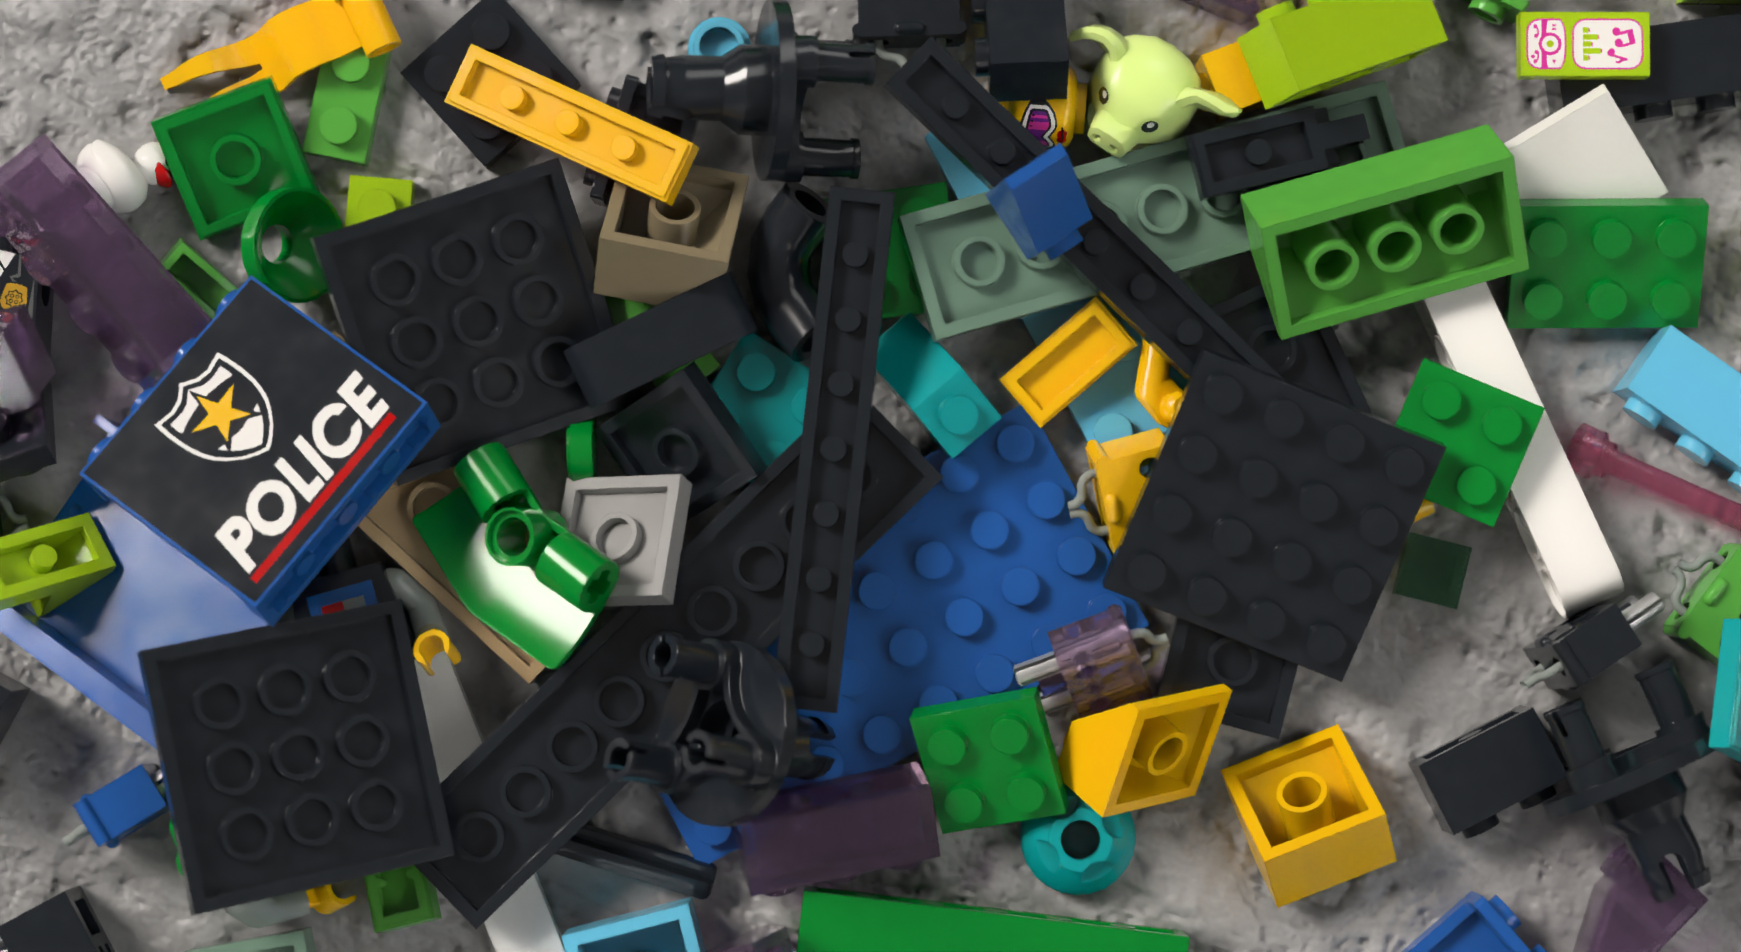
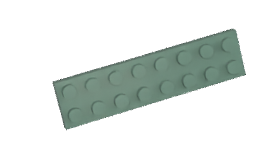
(979, 277)

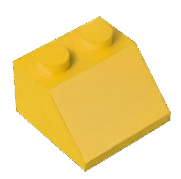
(1309, 815)

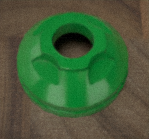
(298, 216)

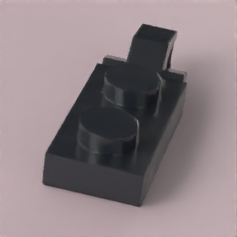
(1270, 150)

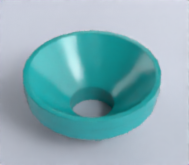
(1051, 865)

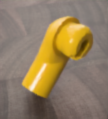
(1155, 387)

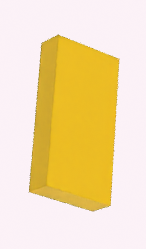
(1069, 361)

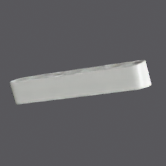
(1545, 493)

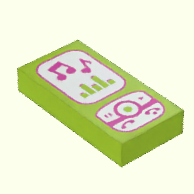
(1582, 45)

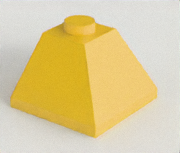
(1143, 750)

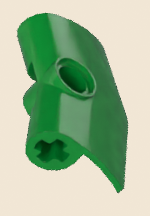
(530, 594)

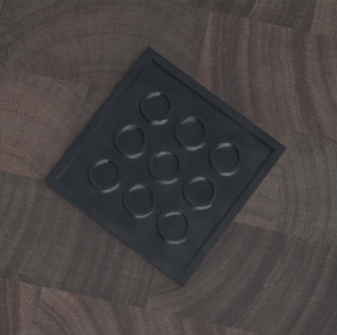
(474, 308)
(1273, 514)
(295, 755)

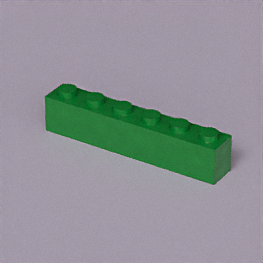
(888, 923)

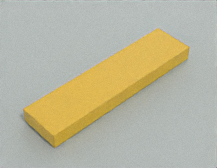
(572, 125)

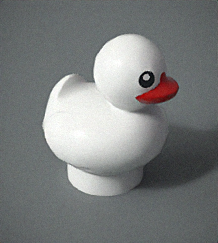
(120, 179)

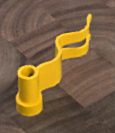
(298, 42)

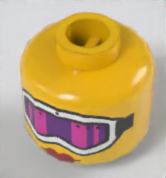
(1053, 119)

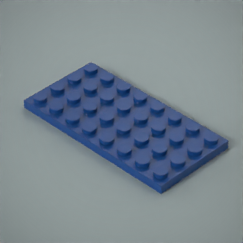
(954, 601)

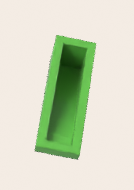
(197, 276)

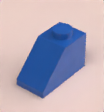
(1042, 205)

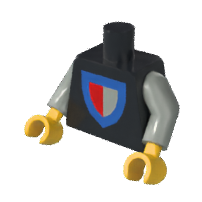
(347, 586)

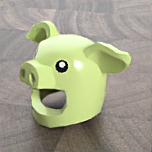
(1142, 92)

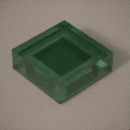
(1432, 570)

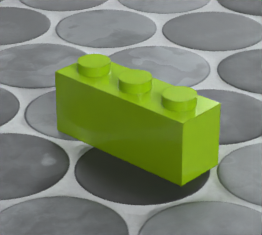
(1334, 43)

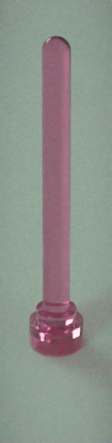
(1594, 454)

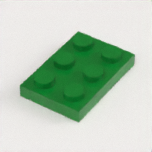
(1609, 264)

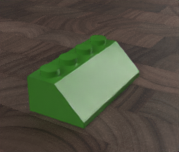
(1386, 230)

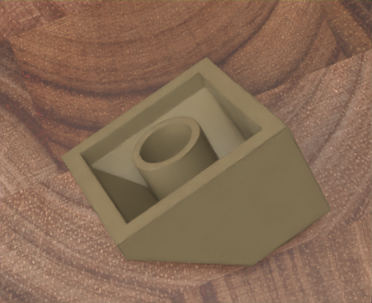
(663, 250)

